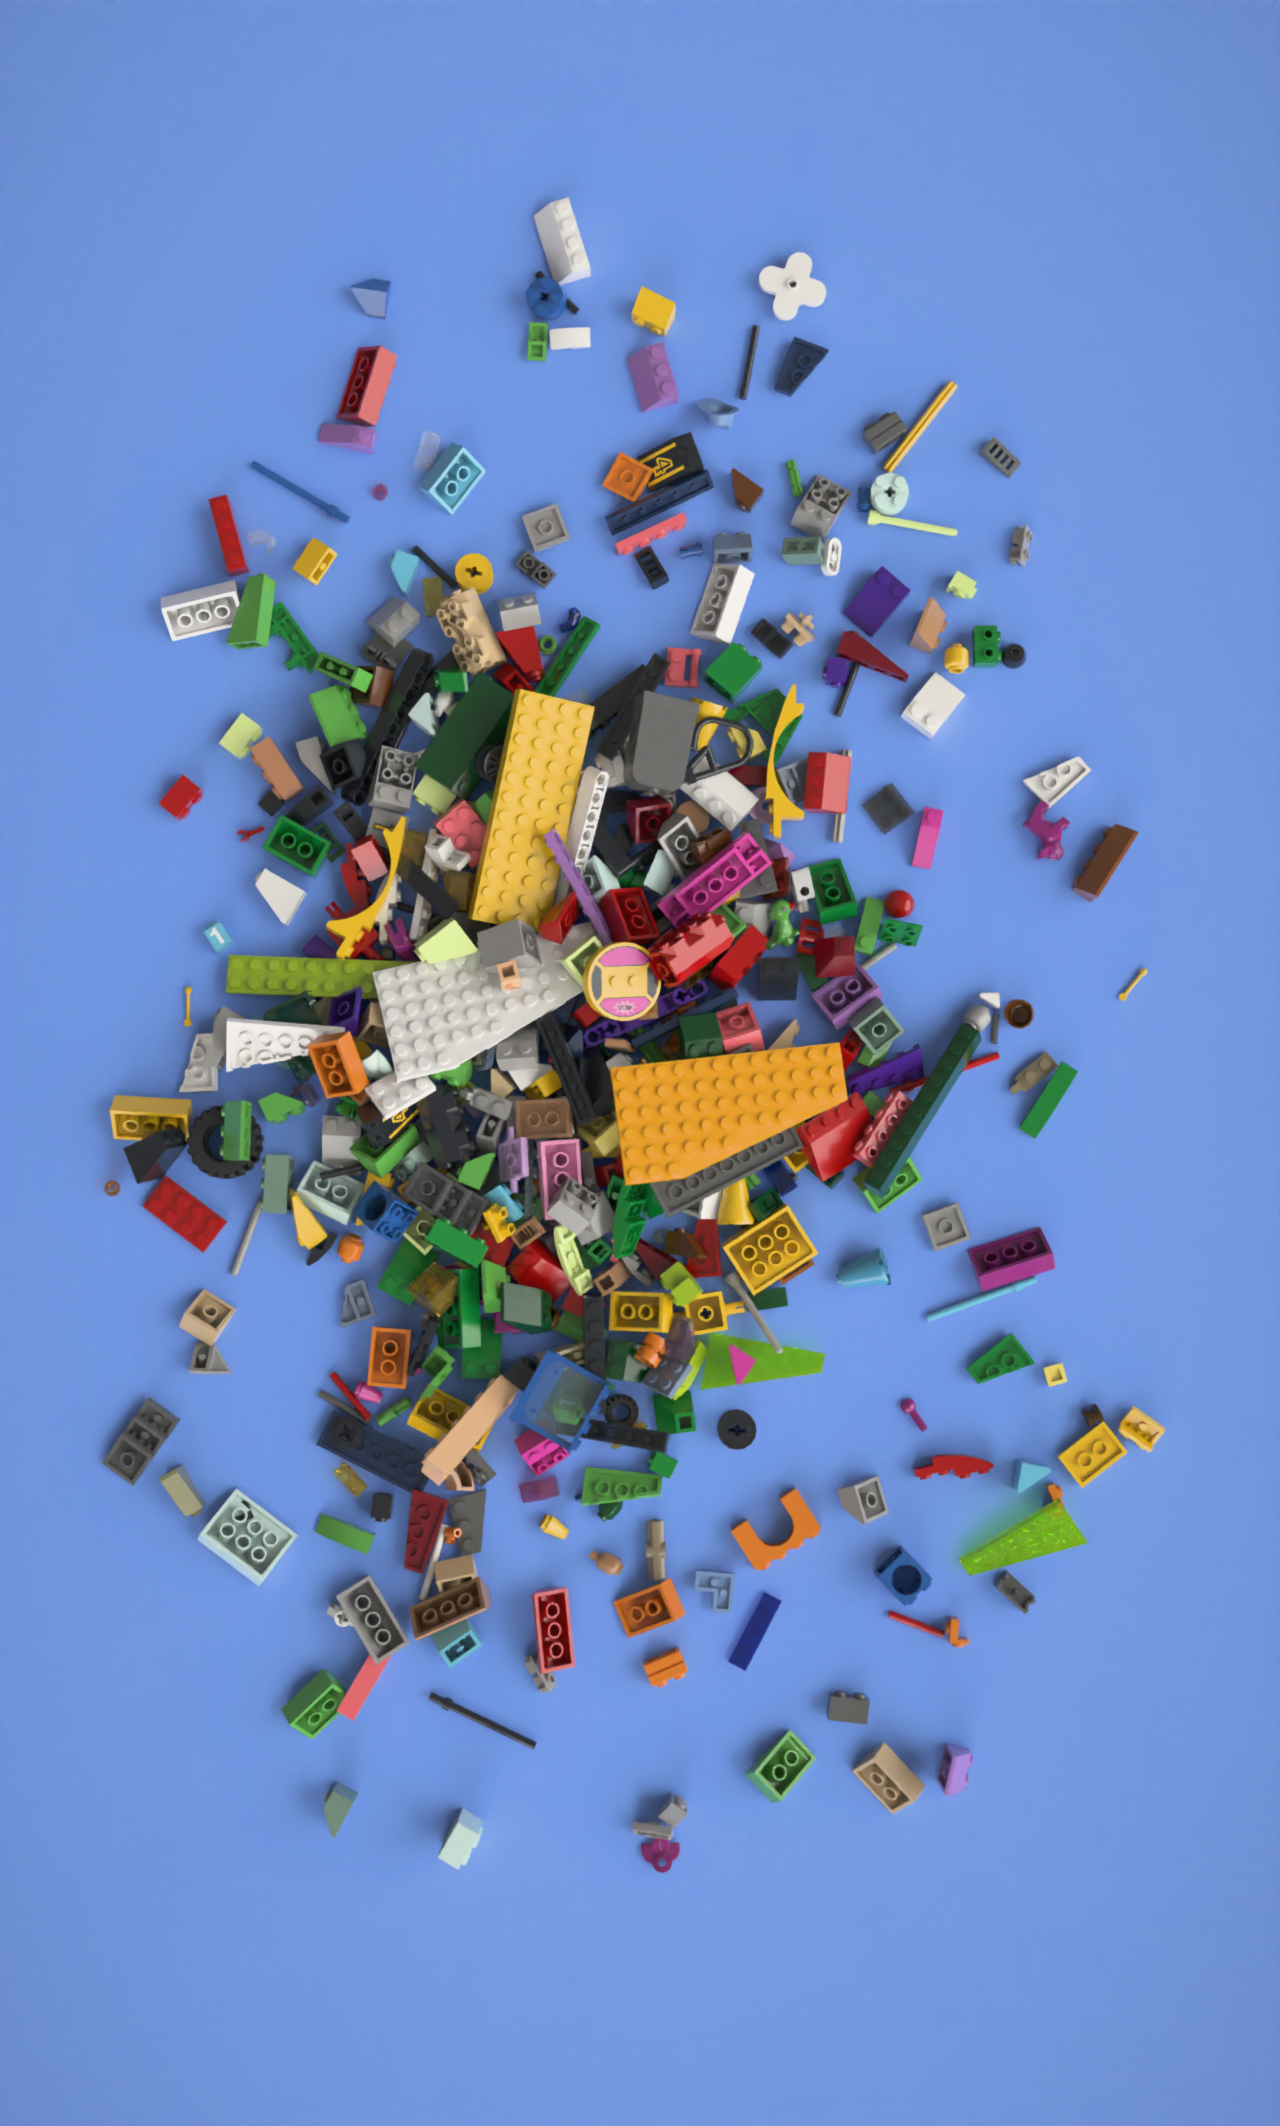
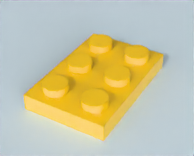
(1092, 1454)

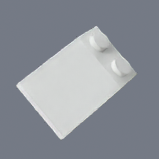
(932, 705)

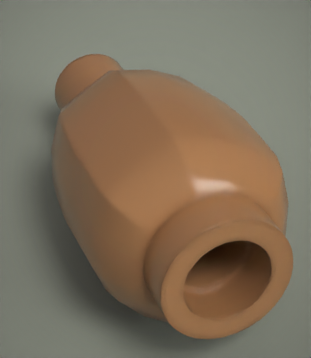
(607, 1562)

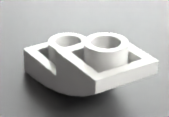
(570, 338)

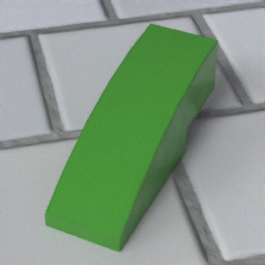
(345, 1533)

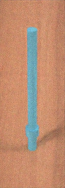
(1015, 1286)

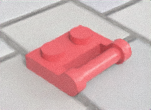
(675, 673)

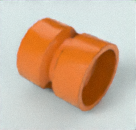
(651, 1351)

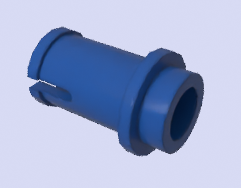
(863, 500)
(691, 550)

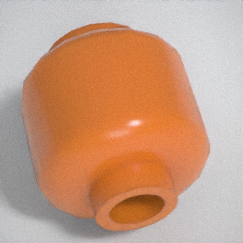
(350, 1248)

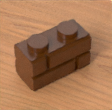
(710, 844)

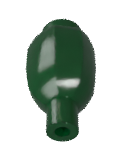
(609, 1511)

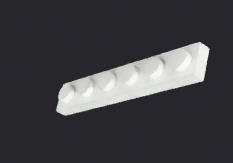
(422, 908)

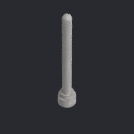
(734, 1281)

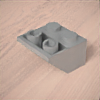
(573, 1206)

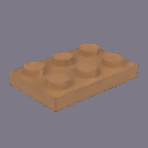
(544, 1119)

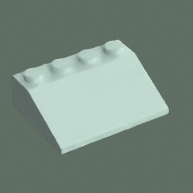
(247, 1545)

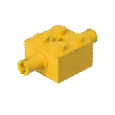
(719, 1311)

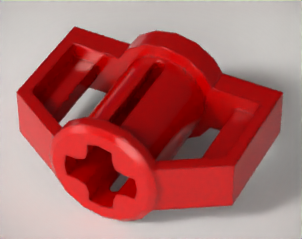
(808, 936)

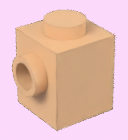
(509, 975)

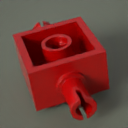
(368, 940)

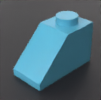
(404, 569)

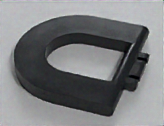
(607, 848)

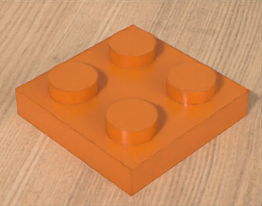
(627, 477)

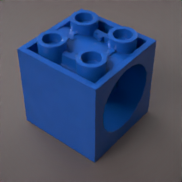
(385, 1212)
(903, 1558)

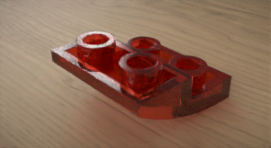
(781, 873)

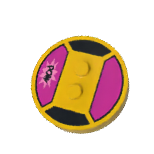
(620, 981)

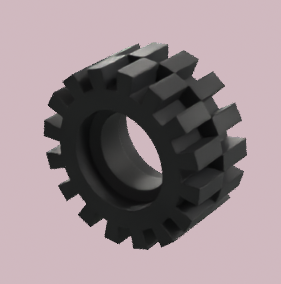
(629, 1403)

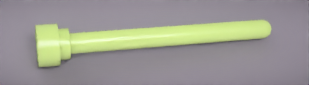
(876, 518)

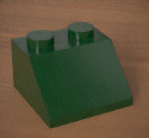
(699, 1036)

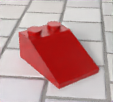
(539, 1269)

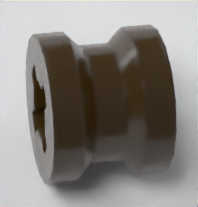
(1092, 1415)

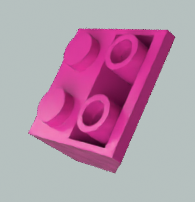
(539, 1451)

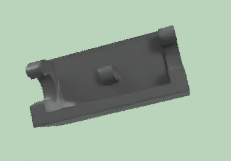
(1015, 1591)

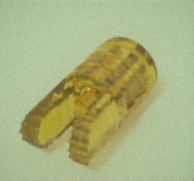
(350, 1479)

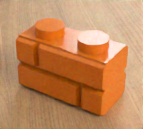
(665, 1666)

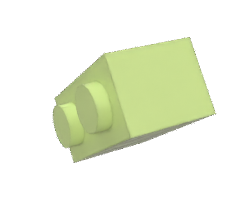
(241, 736)
(434, 795)

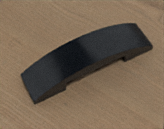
(354, 823)

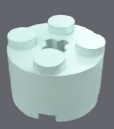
(892, 484)

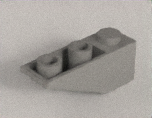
(309, 755)

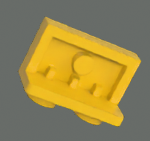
(1140, 1429)

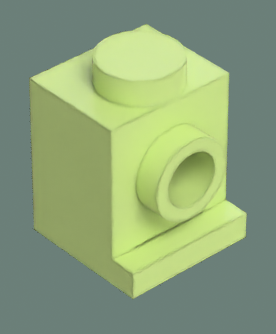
(962, 586)

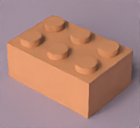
(276, 770)

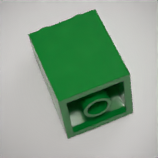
(733, 672)

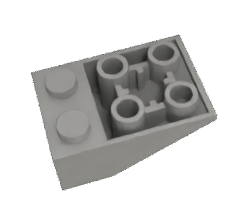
(820, 508)
(393, 780)

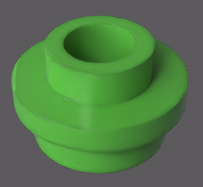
(547, 639)

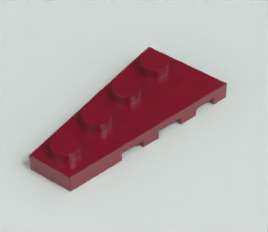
(423, 1526)

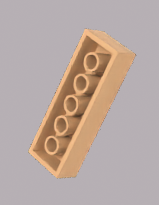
(469, 1429)

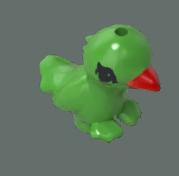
(783, 931)

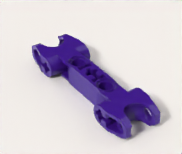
(666, 1005)

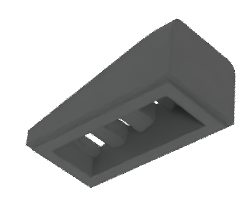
(1004, 453)

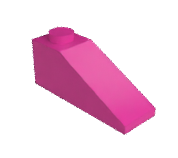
(927, 837)

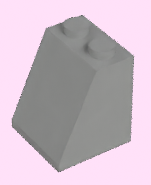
(507, 943)

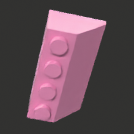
(555, 1164)

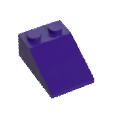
(877, 601)

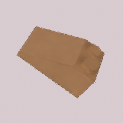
(929, 627)

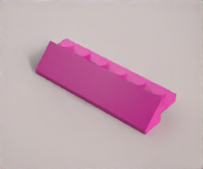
(715, 880)

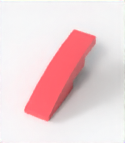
(361, 1687)

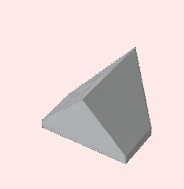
(208, 1360)

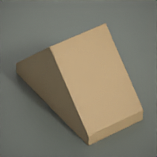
(501, 1082)

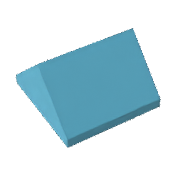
(1027, 1474)

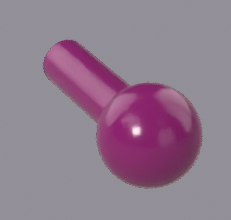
(908, 1406)

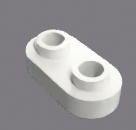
(831, 557)

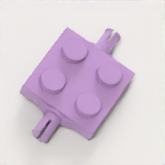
(513, 1160)

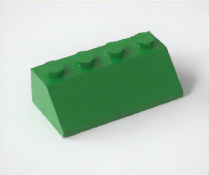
(461, 1320)

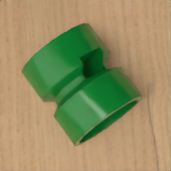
(632, 879)

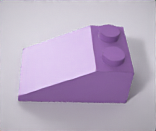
(954, 1768)

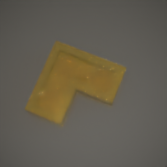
(432, 595)

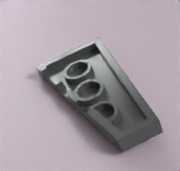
(765, 881)

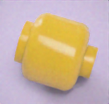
(956, 659)

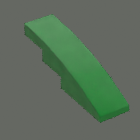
(1048, 1099)

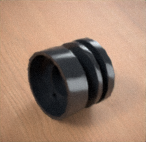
(487, 761)

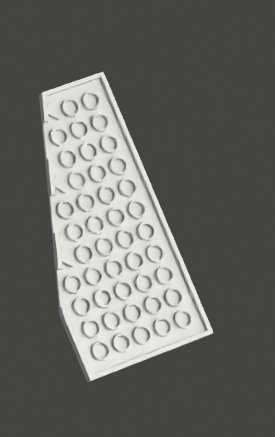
(457, 1009)

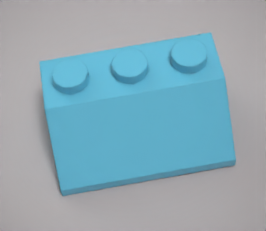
(452, 478)

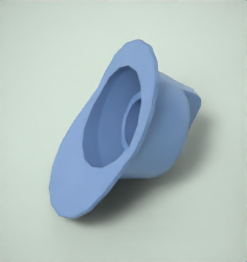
(718, 412)

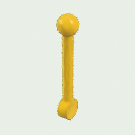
(1123, 996)
(188, 1022)

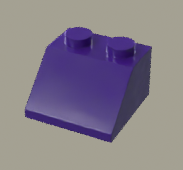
(346, 1010)

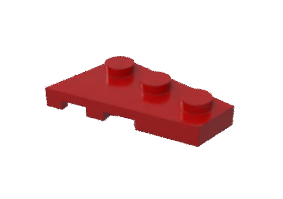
(708, 1238)

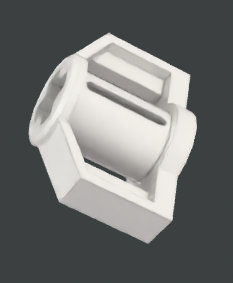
(339, 1615)

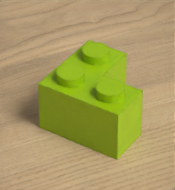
(681, 1284)

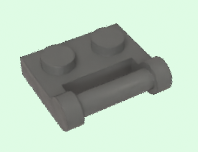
(482, 1471)

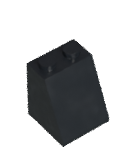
(777, 978)
(155, 1154)

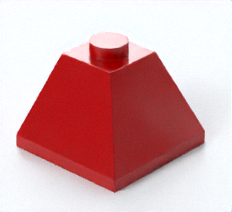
(559, 919)

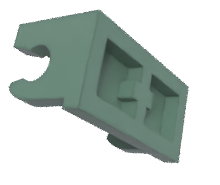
(803, 550)

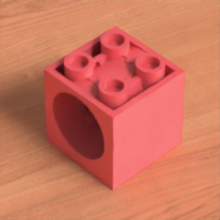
(739, 1028)

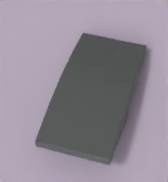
(446, 1198)
(141, 1441)

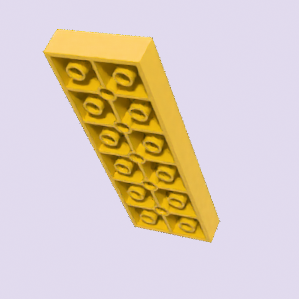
(530, 798)

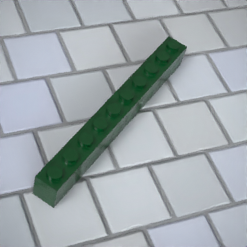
(922, 1110)

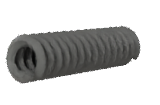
(995, 1023)

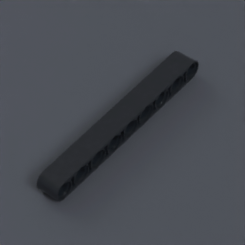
(390, 720)

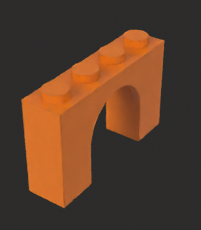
(762, 1553)

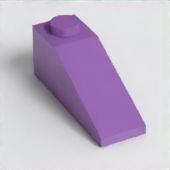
(349, 437)

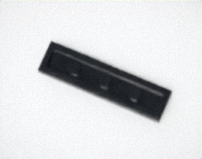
(428, 888)

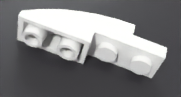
(392, 901)

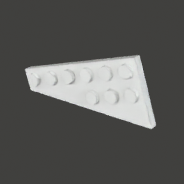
(269, 1041)

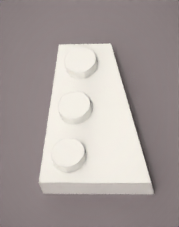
(1057, 781)
(200, 1074)

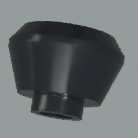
(1013, 659)

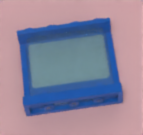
(560, 1400)

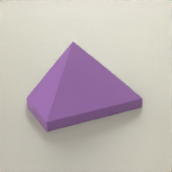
(777, 850)

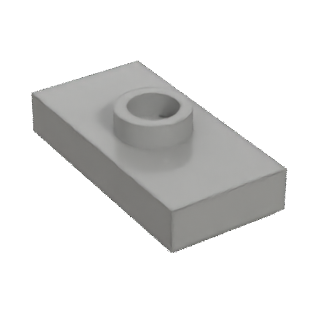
(652, 1829)

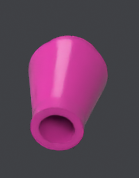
(367, 1392)

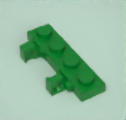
(303, 651)

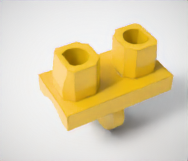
(496, 1222)

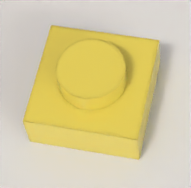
(1054, 1374)

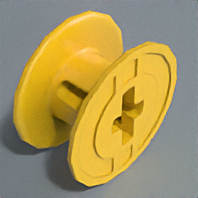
(469, 564)

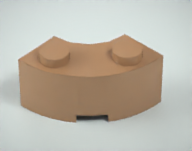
(460, 1479)

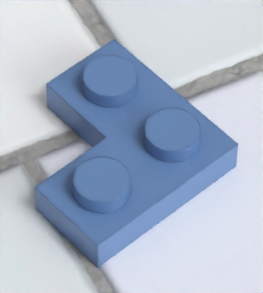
(720, 1584)

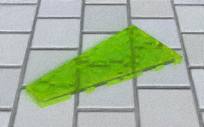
(768, 1365)
(1037, 1535)

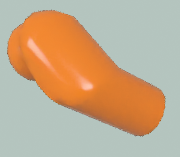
(451, 1533)

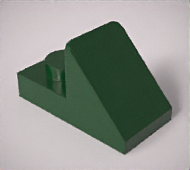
(765, 1204)

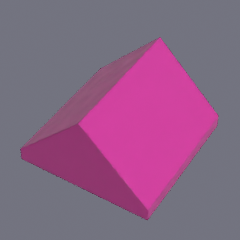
(740, 1362)

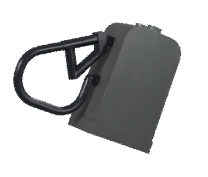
(662, 741)

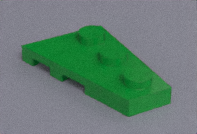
(999, 1360)

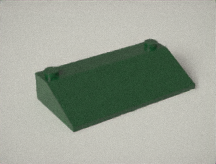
(475, 720)

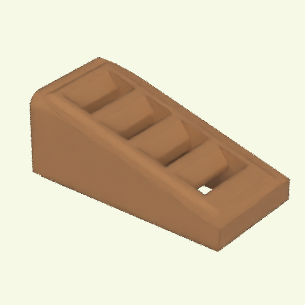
(523, 1236)

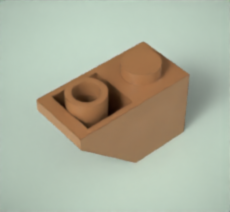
(612, 1277)

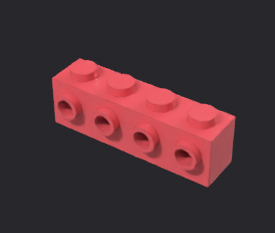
(882, 1128)

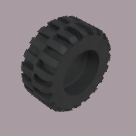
(203, 1157)

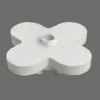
(788, 298)

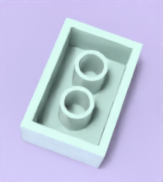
(460, 1839)

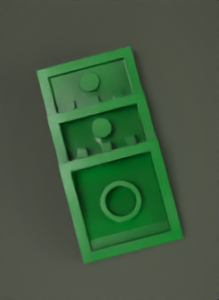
(627, 1220)

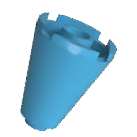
(865, 1271)

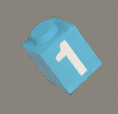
(218, 936)

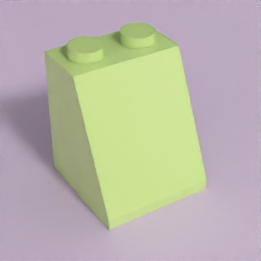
(444, 943)

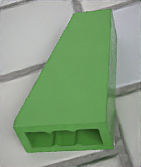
(254, 614)

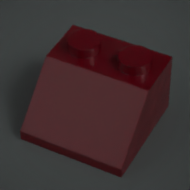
(646, 817)

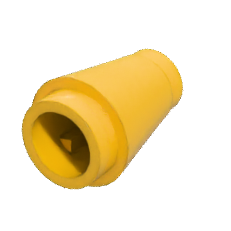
(552, 1526)

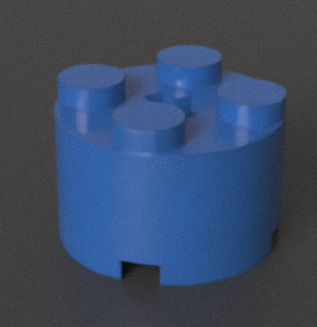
(538, 291)

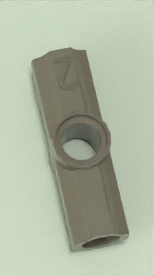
(656, 1549)

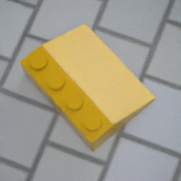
(769, 1249)

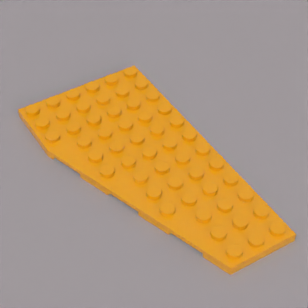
(708, 1108)

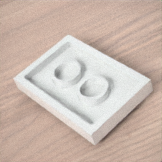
(395, 1096)

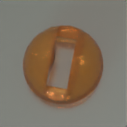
(115, 1191)

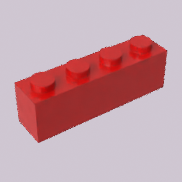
(228, 535)

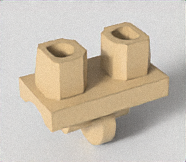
(793, 622)

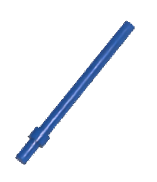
(331, 510)

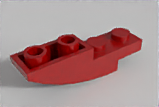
(358, 889)
(960, 1464)

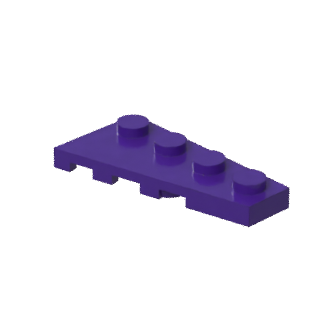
(896, 1070)

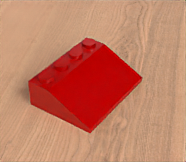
(832, 1136)

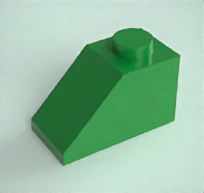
(450, 680)

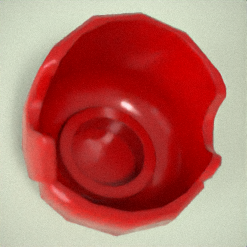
(899, 904)

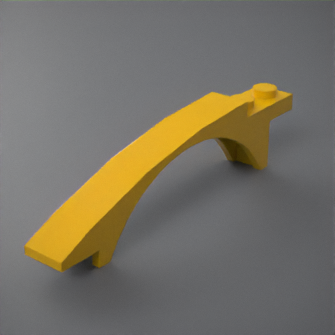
(781, 808)
(351, 928)

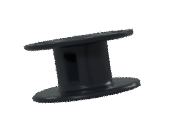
(729, 1438)

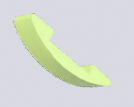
(570, 1260)

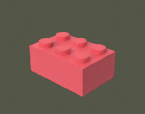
(463, 829)

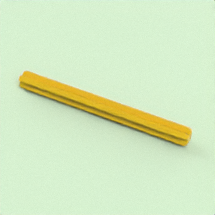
(919, 427)

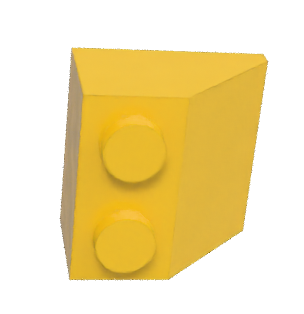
(653, 312)

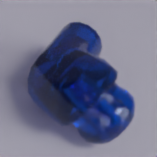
(573, 621)

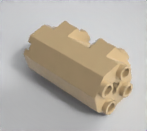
(467, 622)

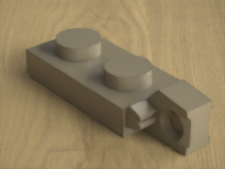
(1033, 1073)

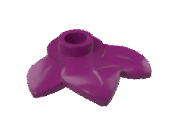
(660, 1849)

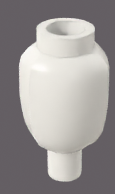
(443, 702)

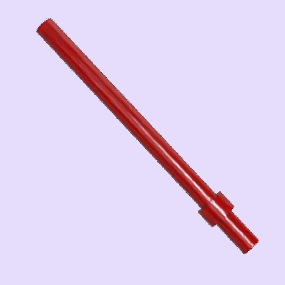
(909, 1085)

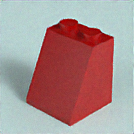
(523, 651)

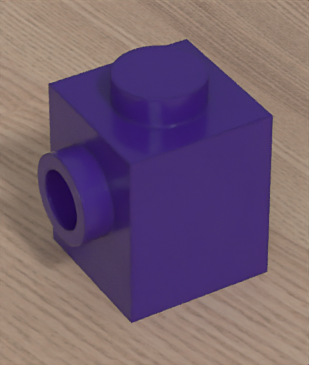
(835, 672)

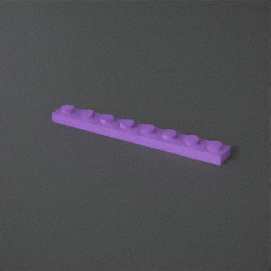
(579, 886)

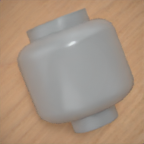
(977, 1017)

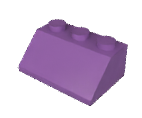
(653, 378)
(846, 996)

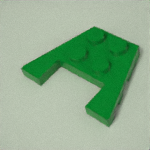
(766, 712)

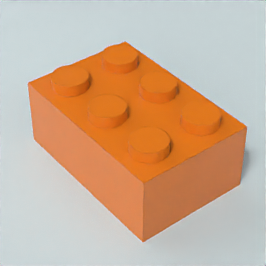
(338, 1064)

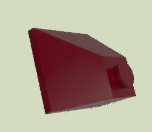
(834, 956)

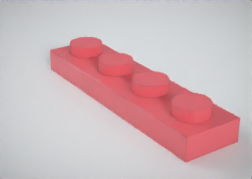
(657, 531)

